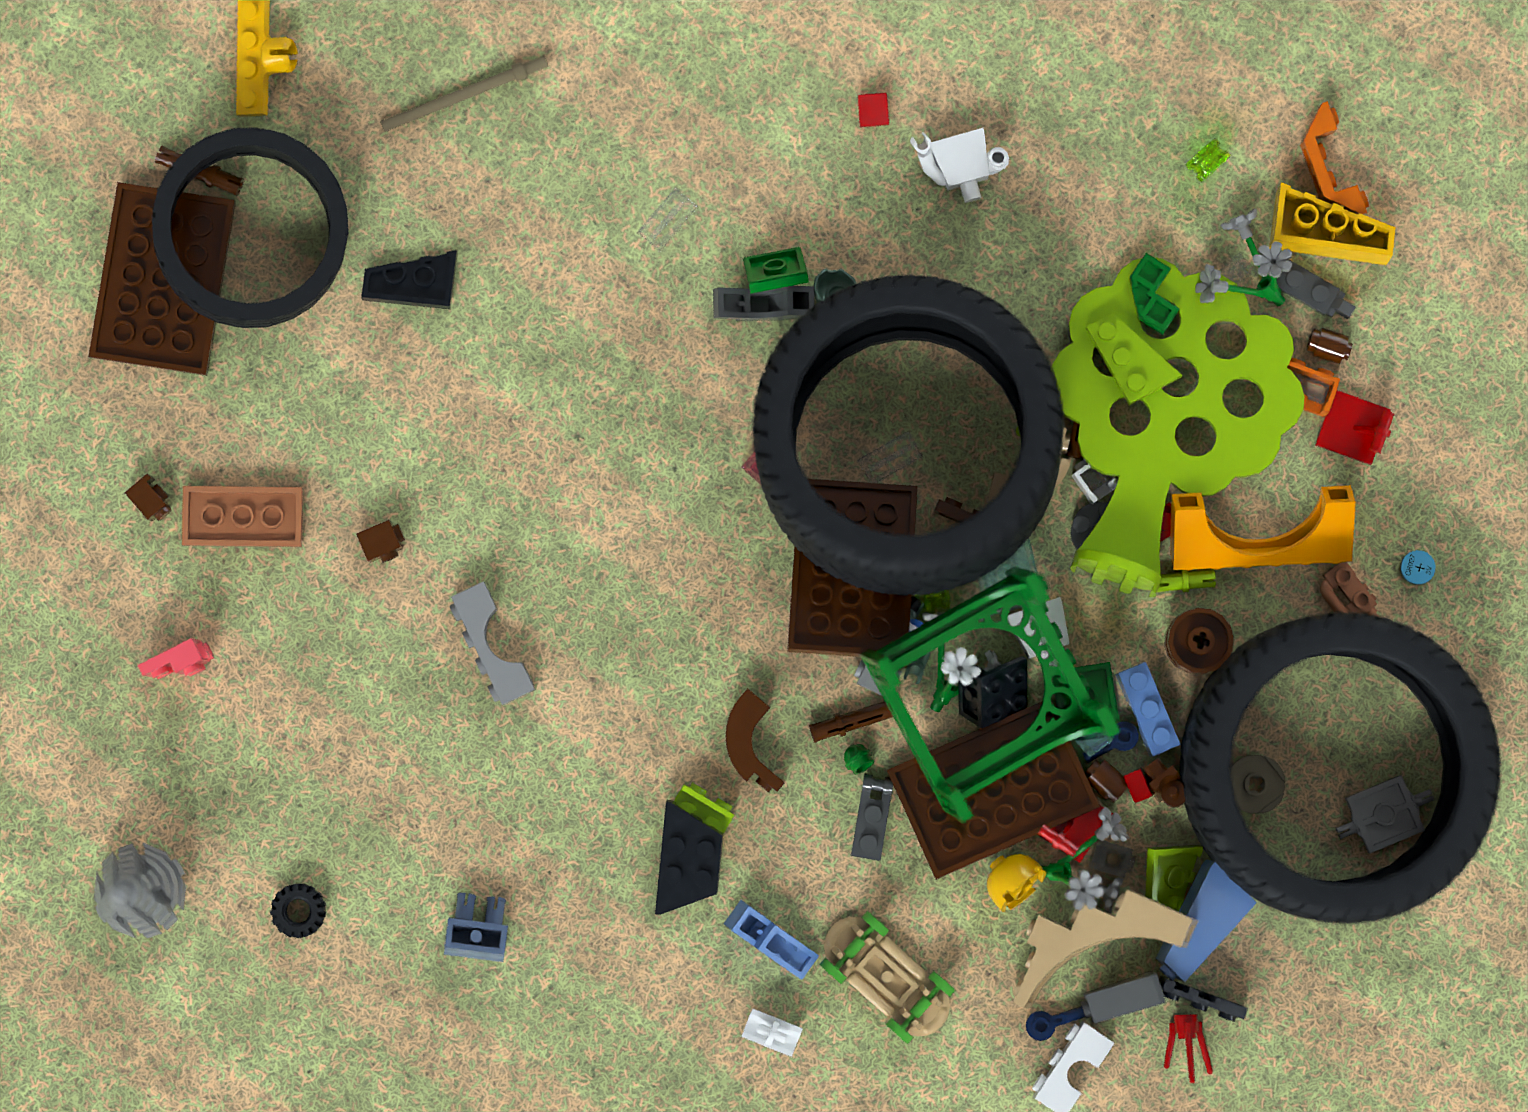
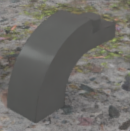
(767, 305)

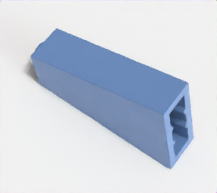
(1218, 908)

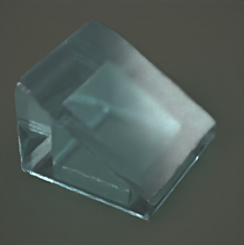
(1093, 742)

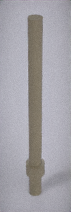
(517, 72)

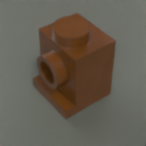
(149, 498)

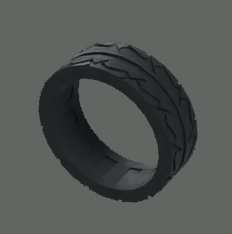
(249, 143)

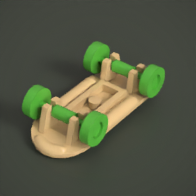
(886, 976)

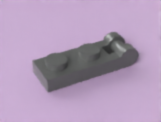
(872, 818)

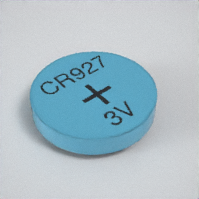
(1417, 567)

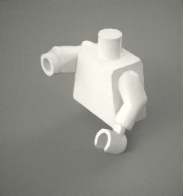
(960, 161)

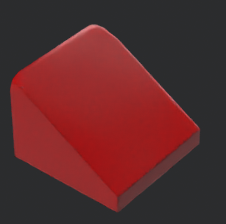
(873, 110)
(1138, 785)

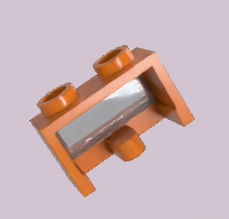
(1318, 387)

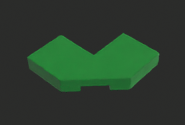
(1149, 306)

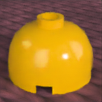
(1013, 880)

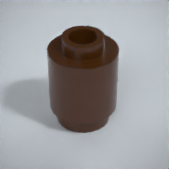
(1329, 345)
(1106, 780)

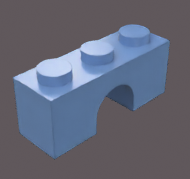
(1148, 709)

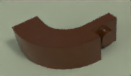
(739, 731)

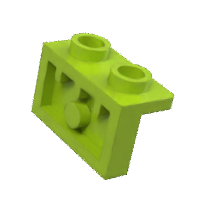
(712, 813)

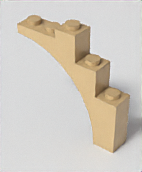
(1058, 944)

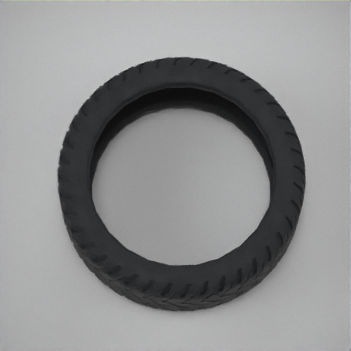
(909, 311)
(1468, 775)

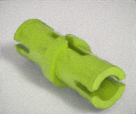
(1187, 580)

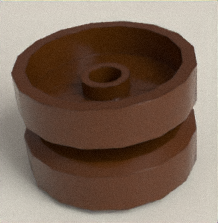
(1216, 638)

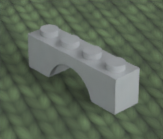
(475, 609)

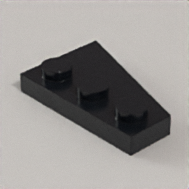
(413, 283)
(1202, 1000)

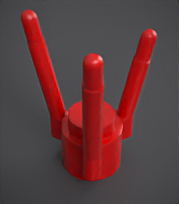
(1187, 1028)

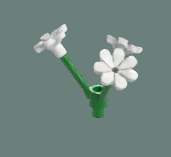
(958, 667)

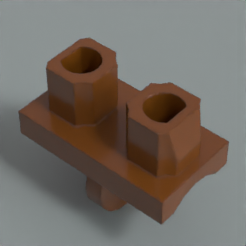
(1165, 783)

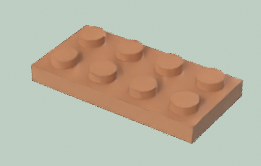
(242, 516)

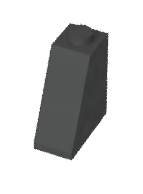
(1123, 997)

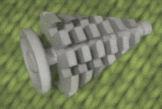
(139, 890)

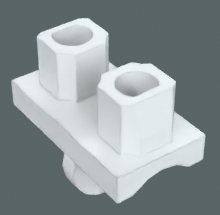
(772, 1032)

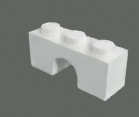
(1083, 1045)

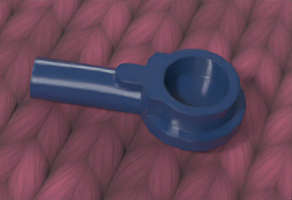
(1123, 741)
(1042, 1025)

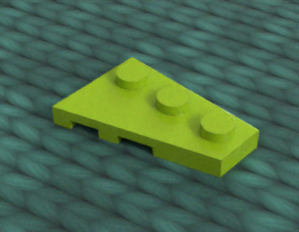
(1130, 359)
(1170, 872)

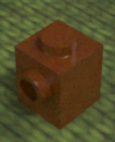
(381, 541)

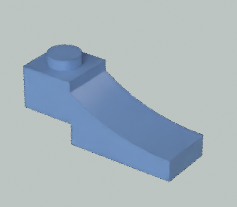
(771, 939)

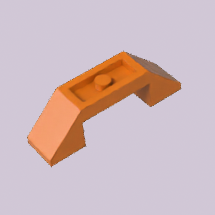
(1322, 125)

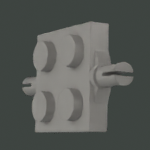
(1384, 814)

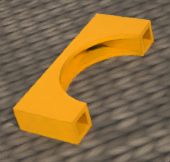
(1320, 538)

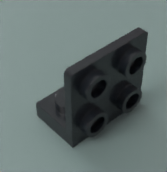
(994, 693)

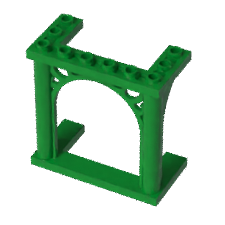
(1078, 719)

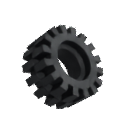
(281, 918)

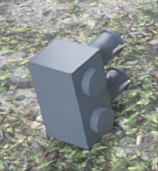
(474, 938)

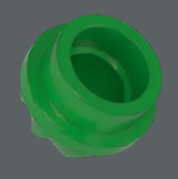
(858, 758)

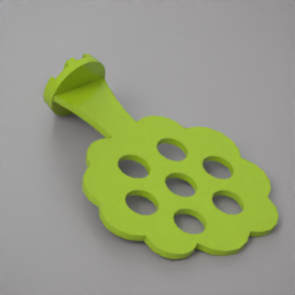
(1127, 536)

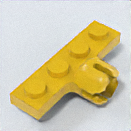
(258, 57)

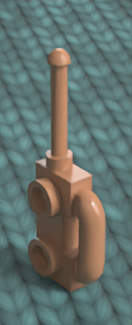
(1345, 578)

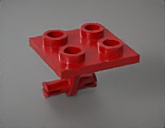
(1355, 428)
(1073, 833)

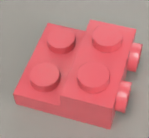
(184, 658)

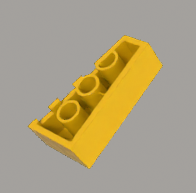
(1328, 229)

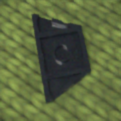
(688, 860)

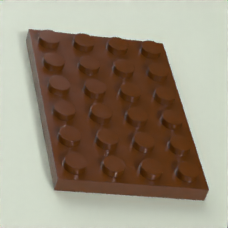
(137, 310)
(835, 615)
(1006, 811)

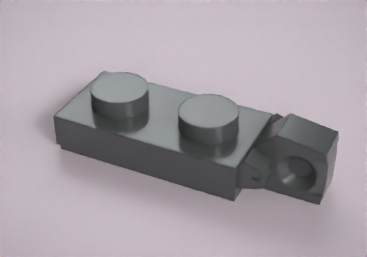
(1314, 292)

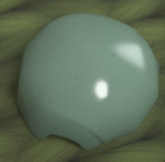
(831, 281)

